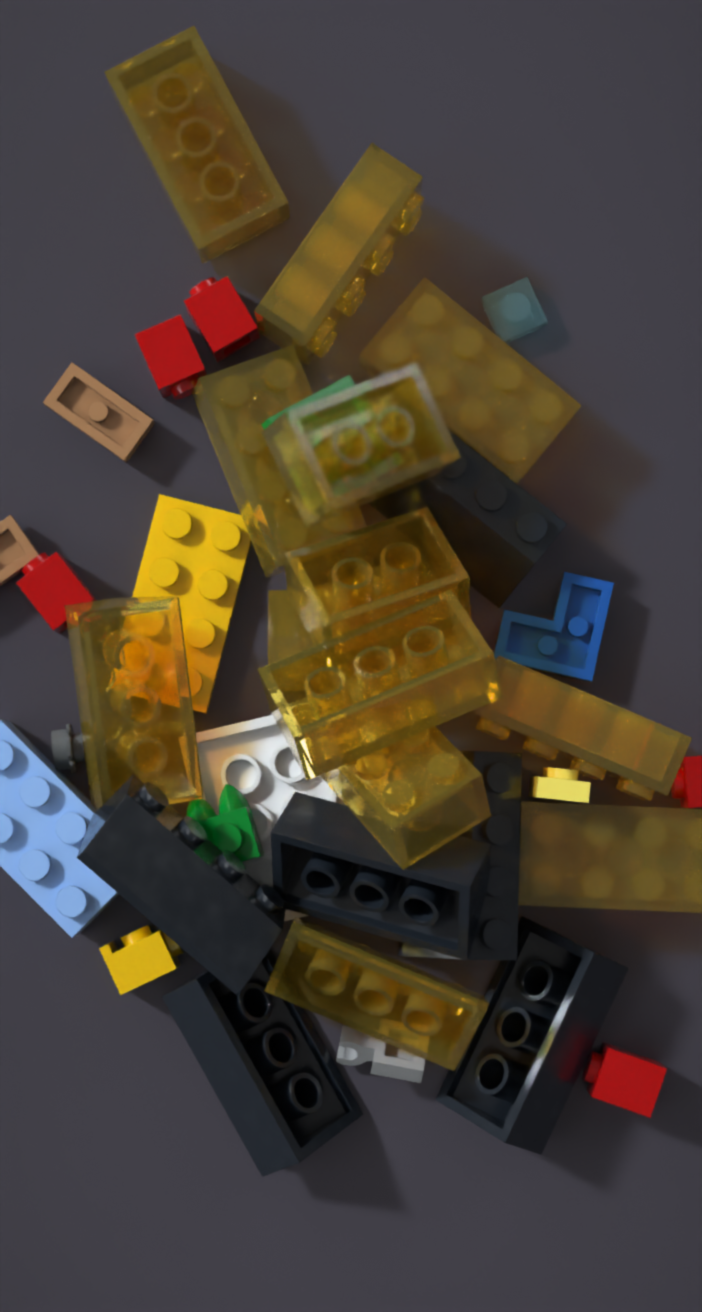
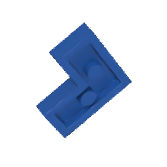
(567, 642)

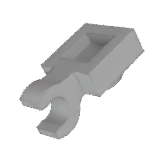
(386, 1059)

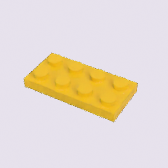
(202, 561)

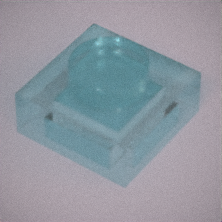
(514, 310)

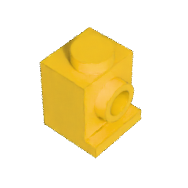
(141, 959)

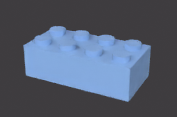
(42, 833)

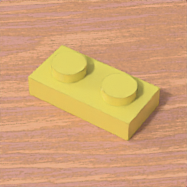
(559, 785)

